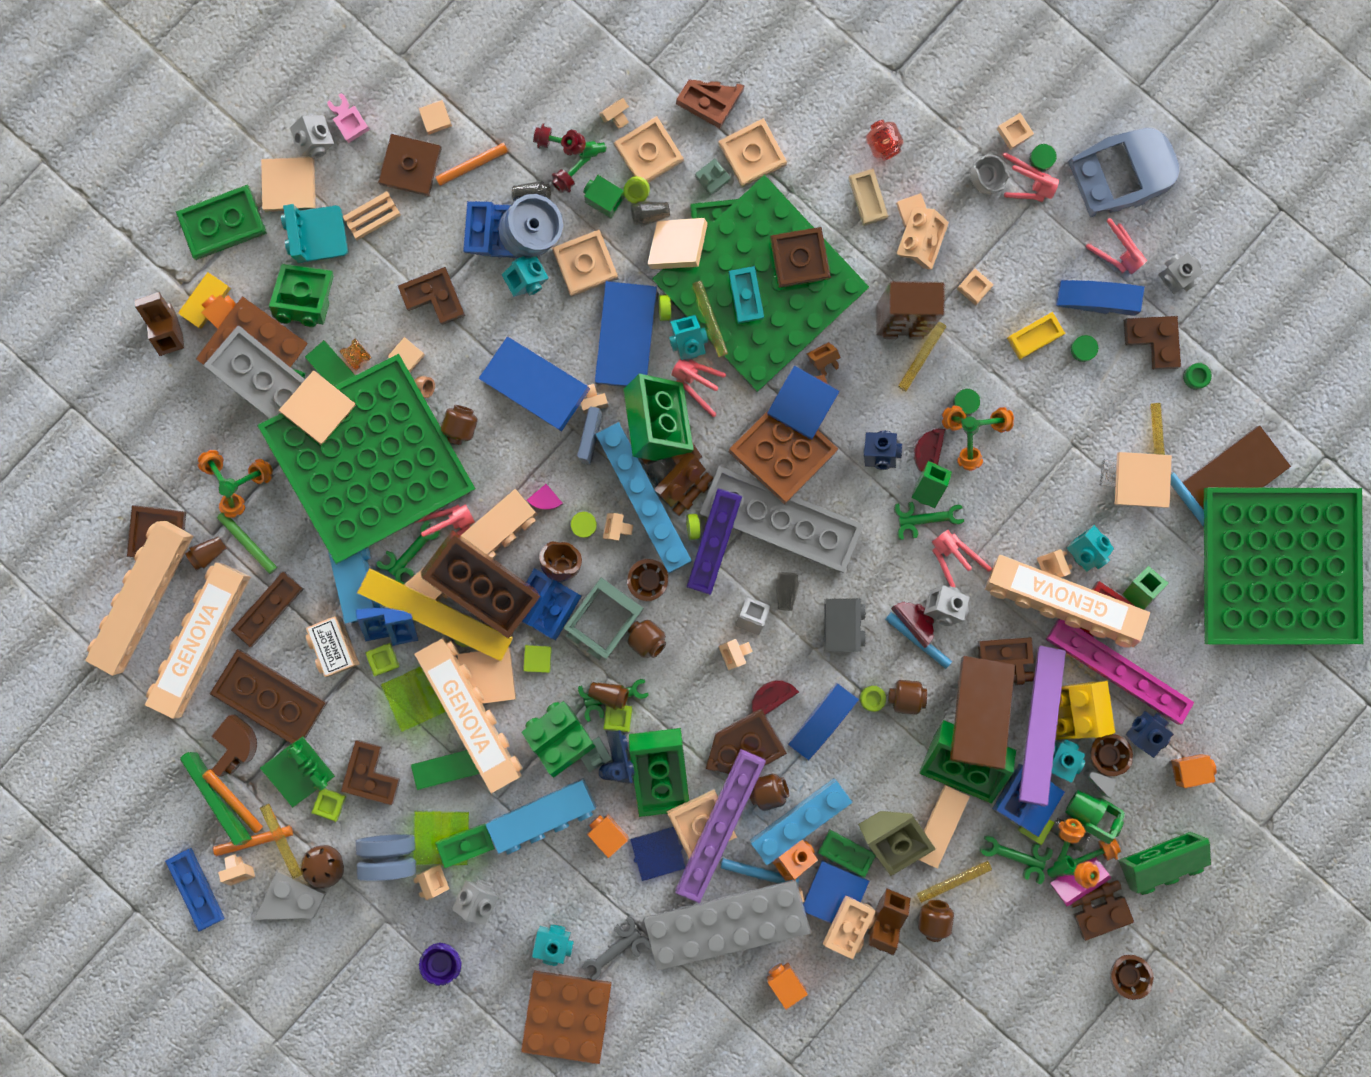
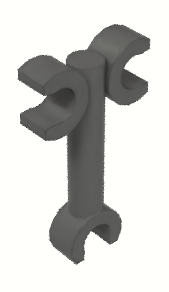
(630, 937)

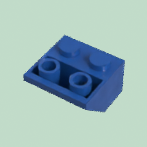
(1026, 815)

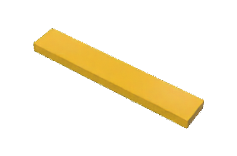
(434, 614)

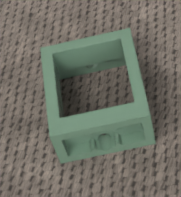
(594, 648)

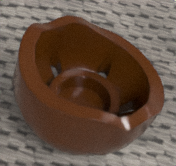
(562, 567)
(648, 580)
(1110, 755)
(319, 865)
(1129, 976)

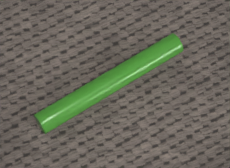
(247, 543)

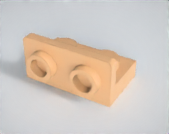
(923, 236)
(849, 927)

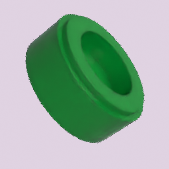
(1043, 157)
(1084, 348)
(1197, 376)
(967, 400)

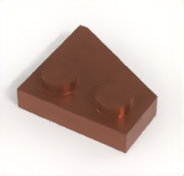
(709, 100)

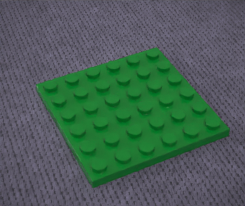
(790, 313)
(376, 468)
(1283, 566)

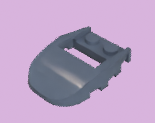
(1151, 160)

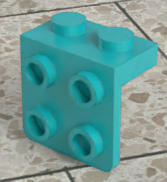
(314, 233)

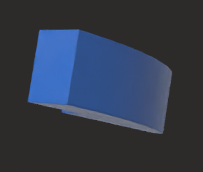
(1100, 296)
(823, 721)

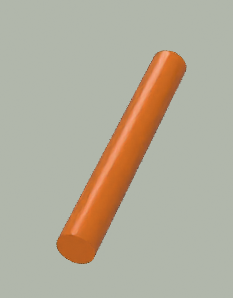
(471, 164)
(232, 801)
(256, 840)

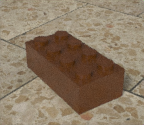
(910, 309)
(480, 584)

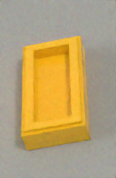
(192, 308)
(1036, 335)

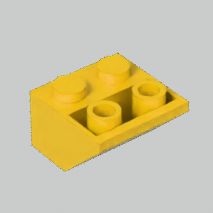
(1085, 711)

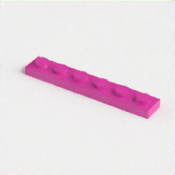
(1120, 671)

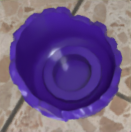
(440, 964)

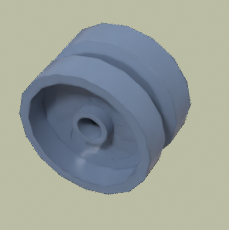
(530, 226)
(385, 857)

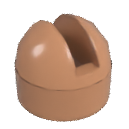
(429, 385)

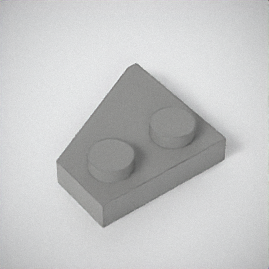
(290, 899)

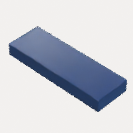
(195, 889)

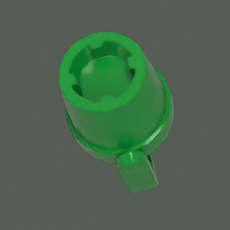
(1090, 811)

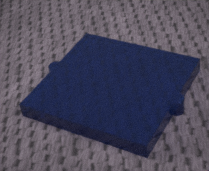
(658, 853)

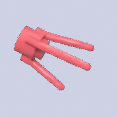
(1043, 185)
(1131, 259)
(686, 371)
(459, 517)
(948, 544)

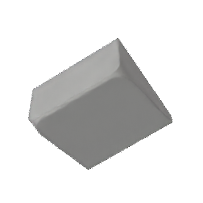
(753, 615)
(1102, 783)

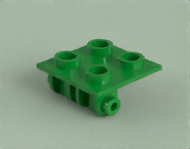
(297, 772)

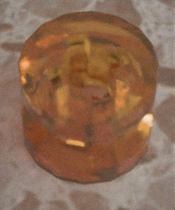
(355, 354)

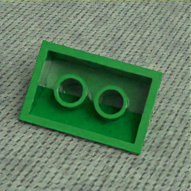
(657, 418)
(971, 779)
(1166, 862)

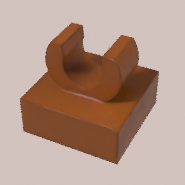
(824, 356)

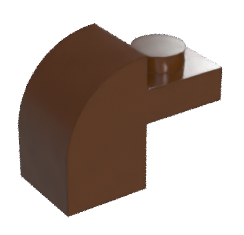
(161, 322)
(238, 740)
(889, 918)

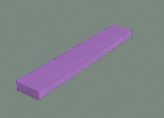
(1042, 726)
(720, 826)

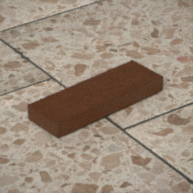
(267, 609)

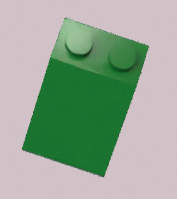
(658, 771)

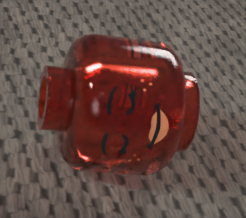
(884, 139)

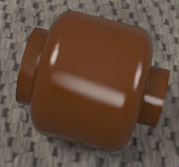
(459, 424)
(646, 639)
(908, 697)
(769, 792)
(936, 920)

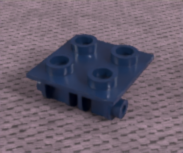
(620, 769)

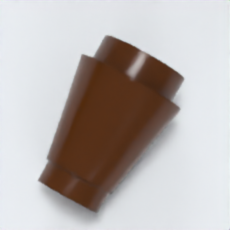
(205, 552)
(611, 695)

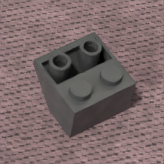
(843, 625)

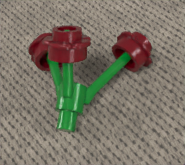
(572, 143)

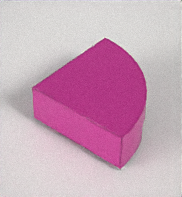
(545, 499)

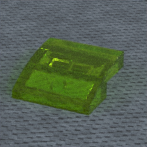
(412, 699)
(434, 826)

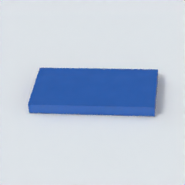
(625, 333)
(534, 383)

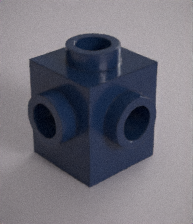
(882, 450)
(1150, 733)

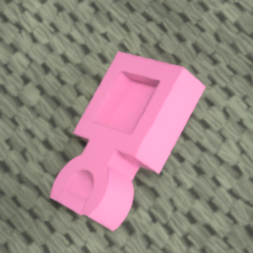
(348, 120)

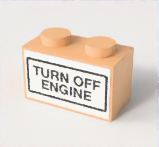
(331, 646)

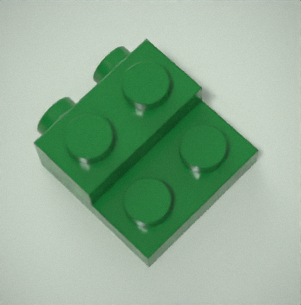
(301, 295)
(558, 738)

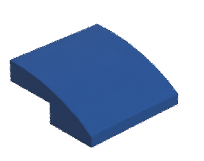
(482, 229)
(803, 402)
(553, 606)
(384, 623)
(829, 890)

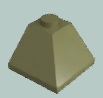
(895, 839)

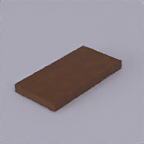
(1245, 464)
(268, 697)
(982, 713)

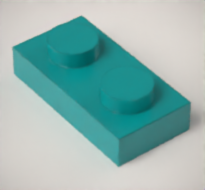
(746, 294)

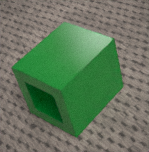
(603, 196)
(931, 484)
(1145, 588)

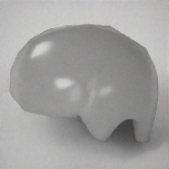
(989, 174)

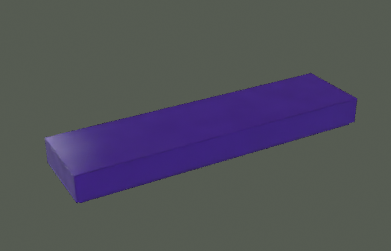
(714, 541)

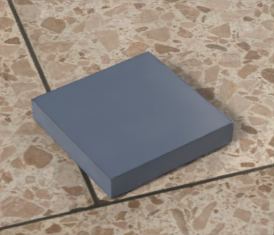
(589, 436)

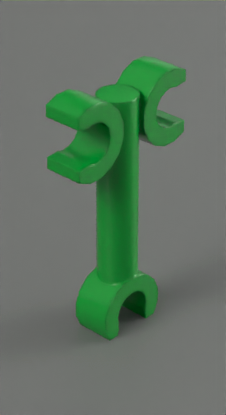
(907, 520)
(396, 566)
(592, 704)
(1035, 862)

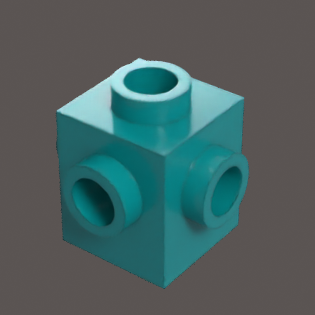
(525, 276)
(688, 337)
(1091, 549)
(1073, 760)
(548, 953)

